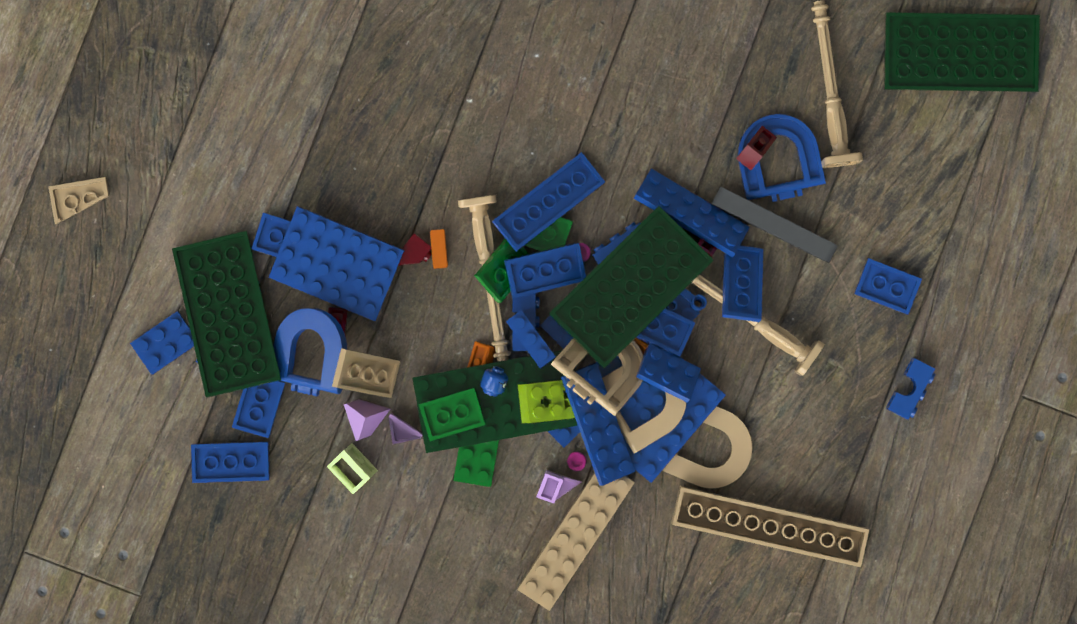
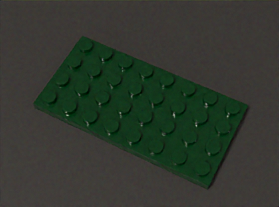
(961, 52)
(631, 287)
(226, 314)
(500, 412)

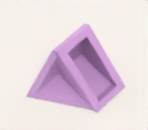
(364, 417)
(401, 430)
(555, 485)

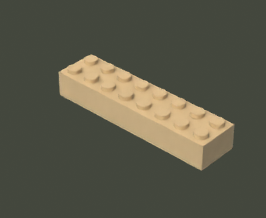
(573, 540)

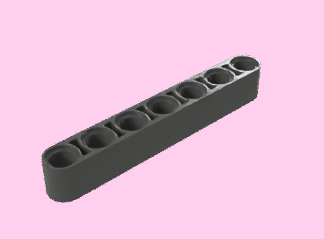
(774, 224)

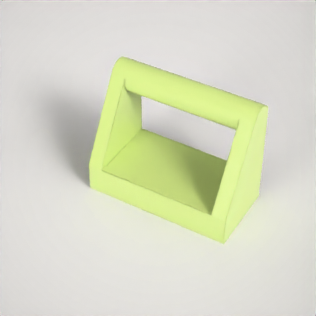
(357, 462)

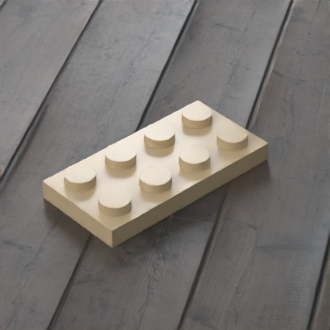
(366, 373)

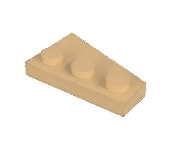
(76, 196)

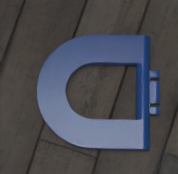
(807, 152)
(286, 342)

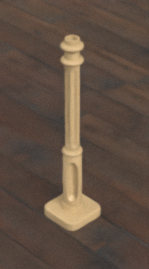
(834, 111)
(485, 247)
(773, 332)

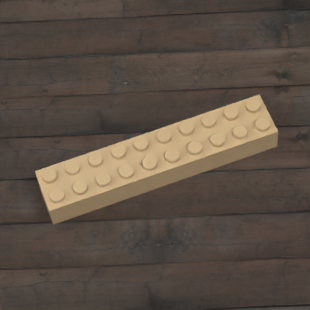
(770, 526)

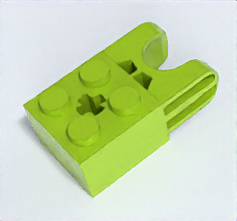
(554, 406)

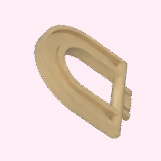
(619, 393)
(654, 428)
(727, 472)

